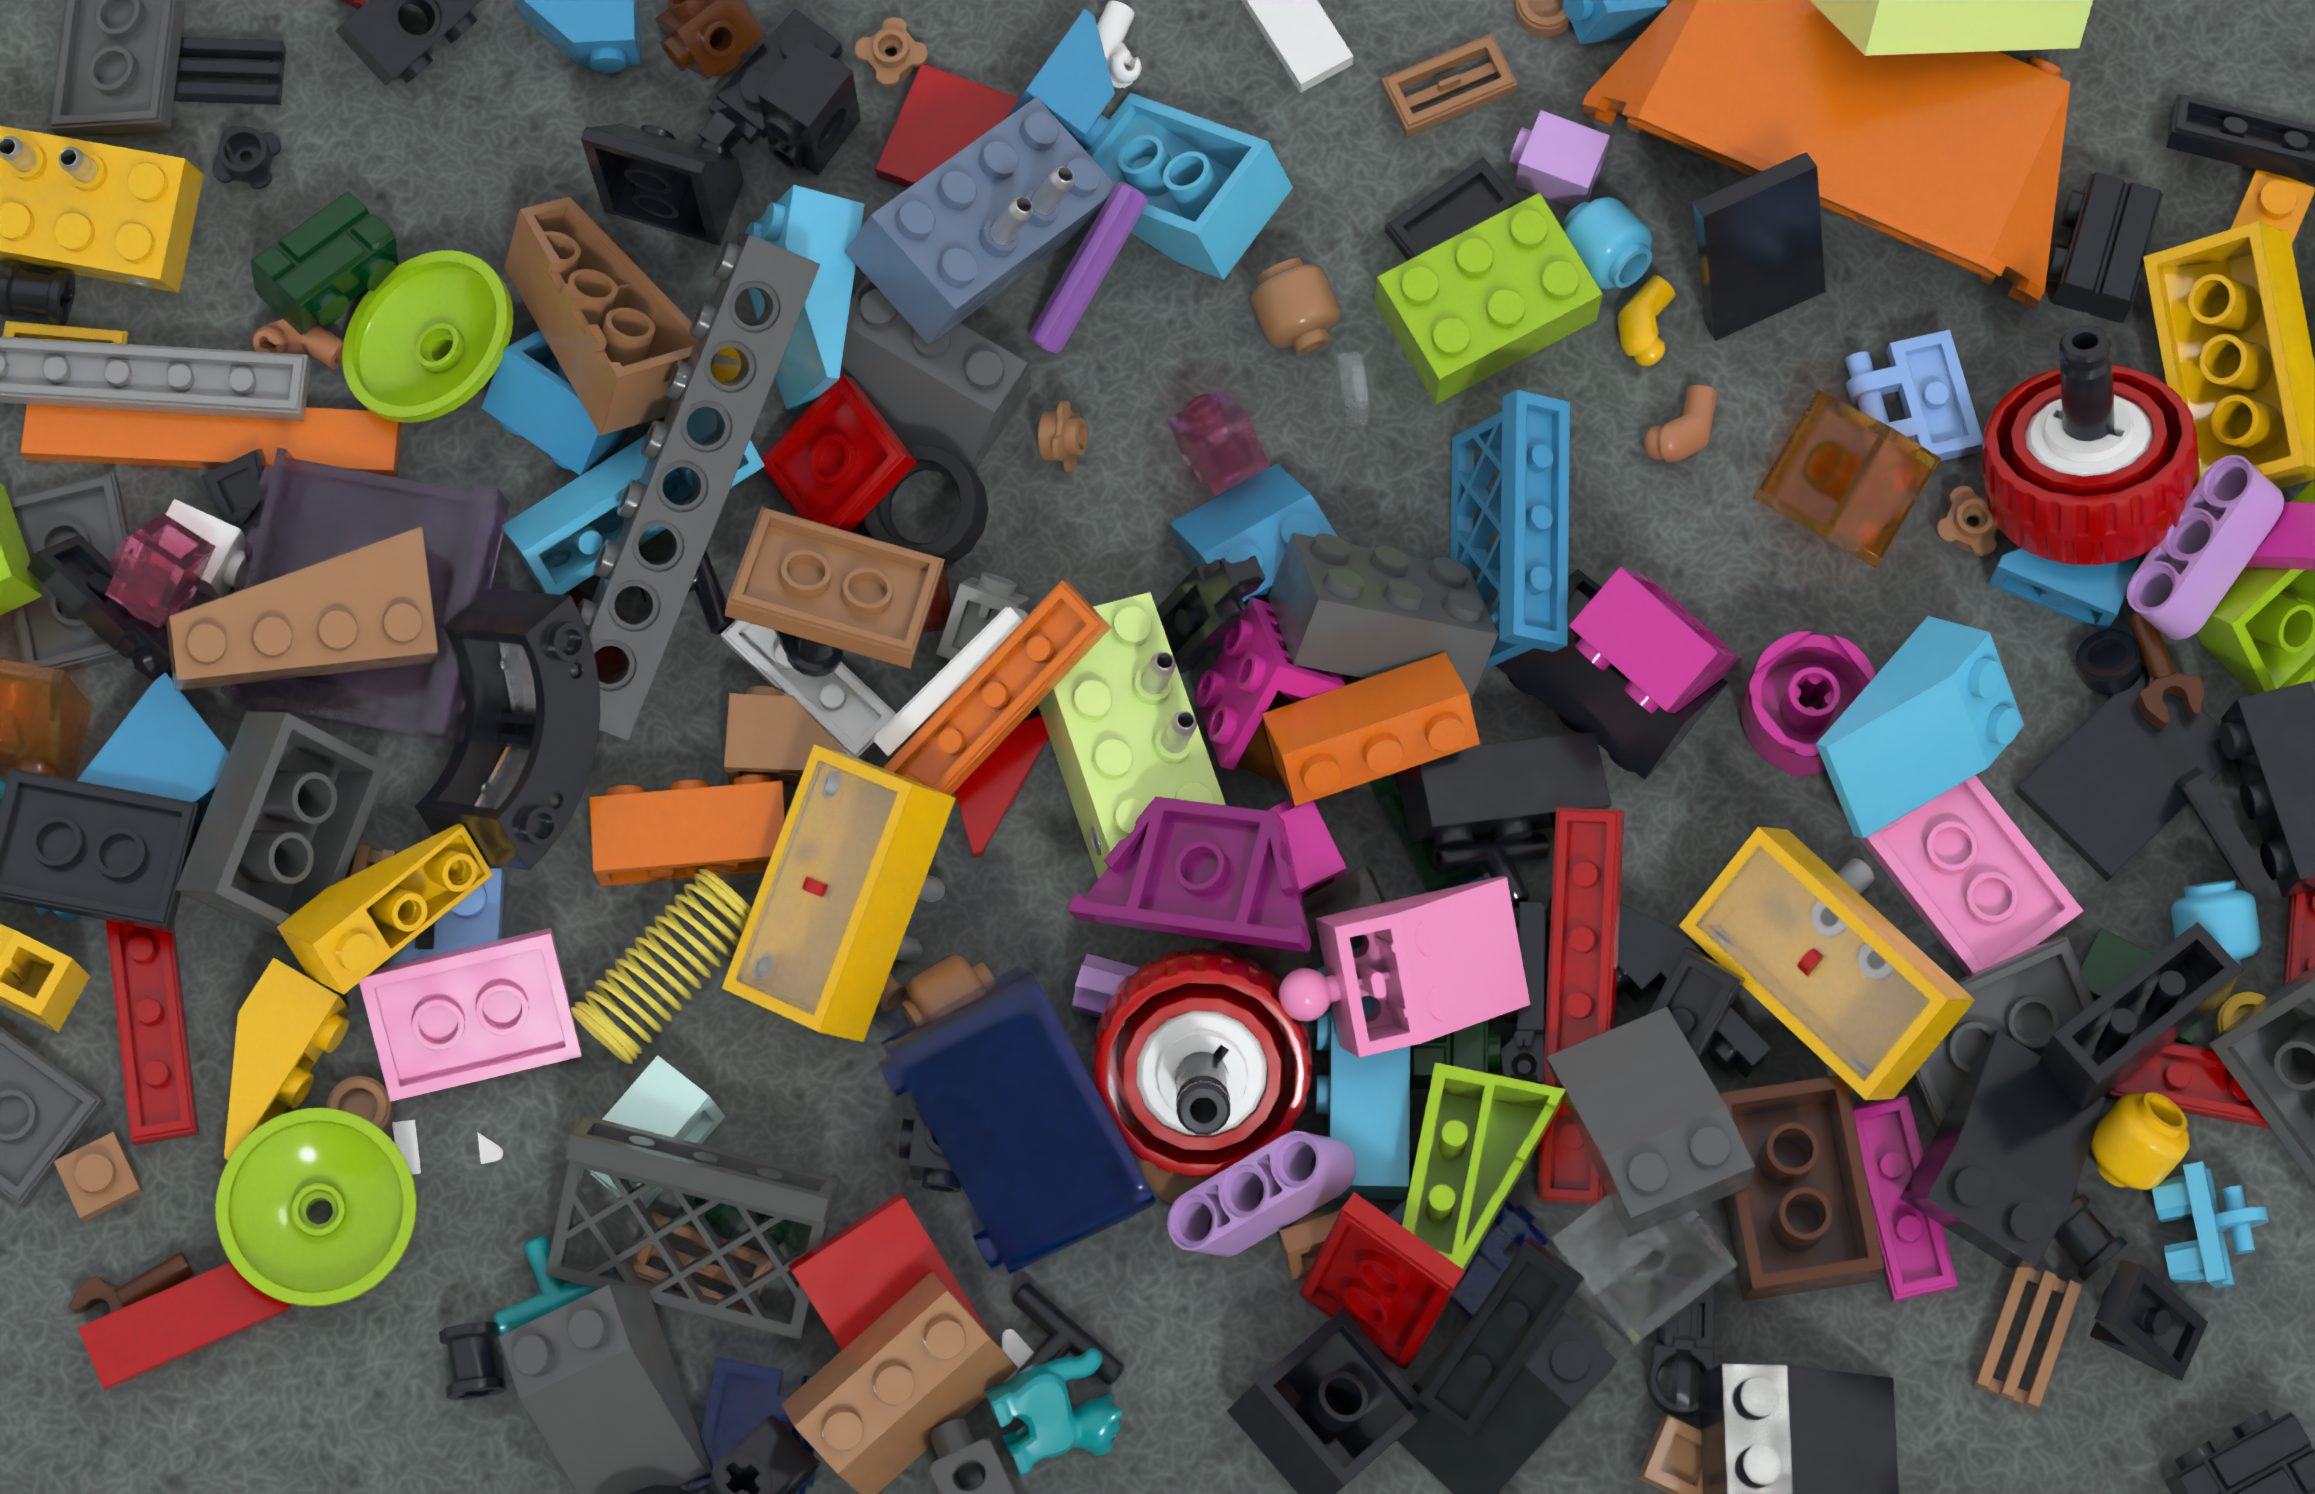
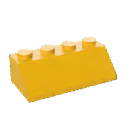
(2239, 348)

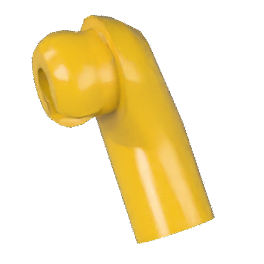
(1638, 321)

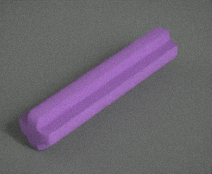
(1088, 267)

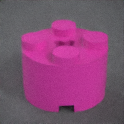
(1807, 669)

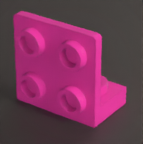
(1247, 679)

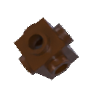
(708, 34)

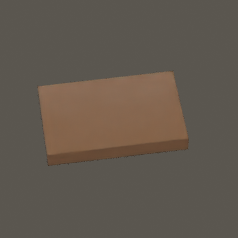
(835, 587)

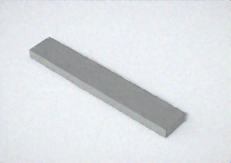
(154, 378)

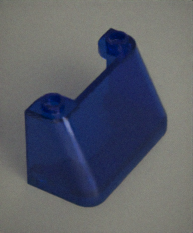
(1017, 1121)

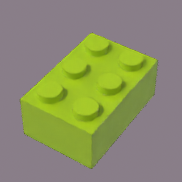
(1487, 298)

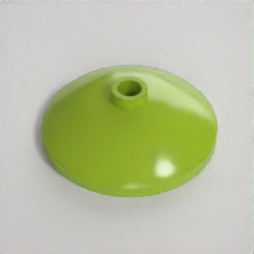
(427, 336)
(286, 1170)

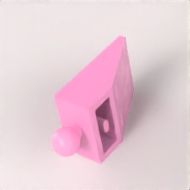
(1425, 962)

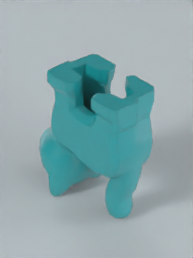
(1049, 1423)

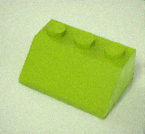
(2266, 625)

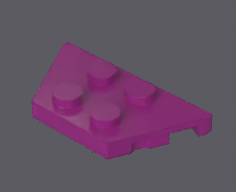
(1202, 876)

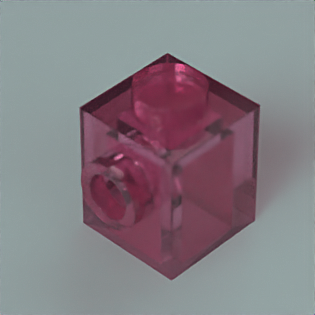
(1218, 442)
(158, 570)

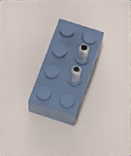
(981, 220)

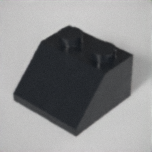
(1328, 1408)

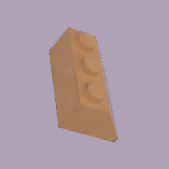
(896, 1385)

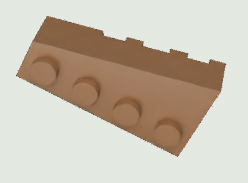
(597, 314)
(321, 620)

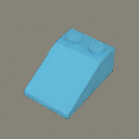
(1202, 182)
(819, 230)
(1920, 725)

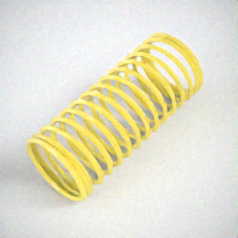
(595, 1019)

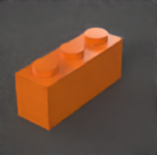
(1371, 728)
(686, 829)

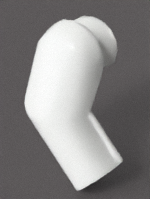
(1112, 31)

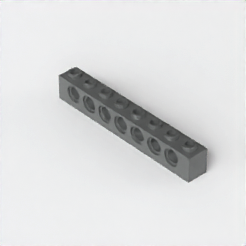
(785, 284)

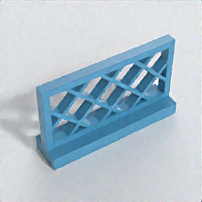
(1530, 512)

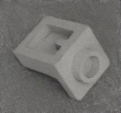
(975, 607)

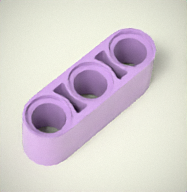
(2208, 549)
(1287, 1196)

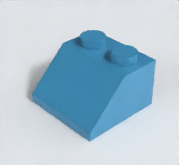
(540, 404)
(1250, 522)

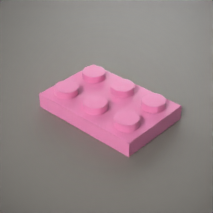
(1973, 877)
(470, 1014)

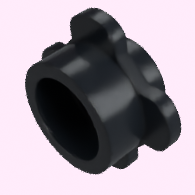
(241, 140)

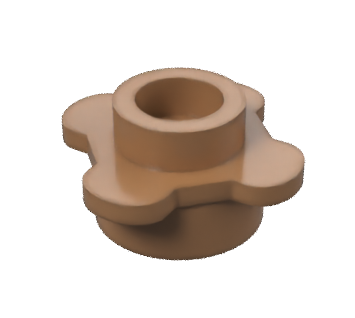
(886, 68)
(1062, 436)
(1956, 530)

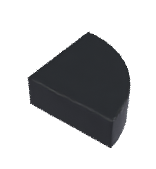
(236, 487)

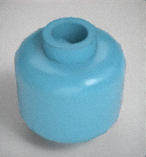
(1610, 241)
(2224, 913)

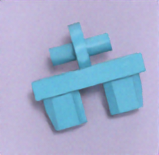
(2208, 1255)

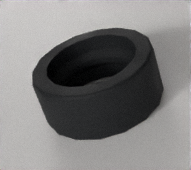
(971, 515)

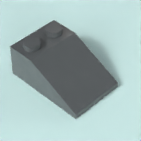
(1651, 1121)
(607, 1393)

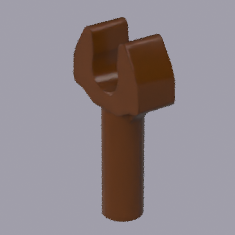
(2163, 677)
(147, 1284)

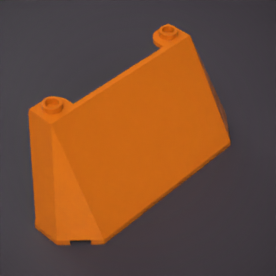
(1913, 145)

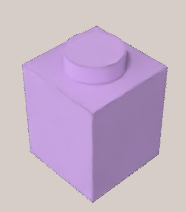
(1559, 159)

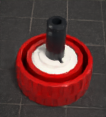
(2089, 458)
(1200, 1061)

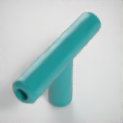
(553, 1294)

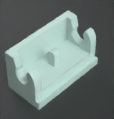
(666, 1105)

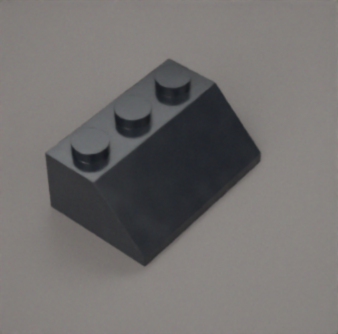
(1595, 698)

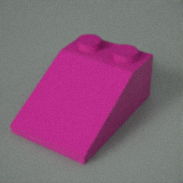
(1651, 642)

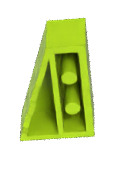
(1471, 1154)

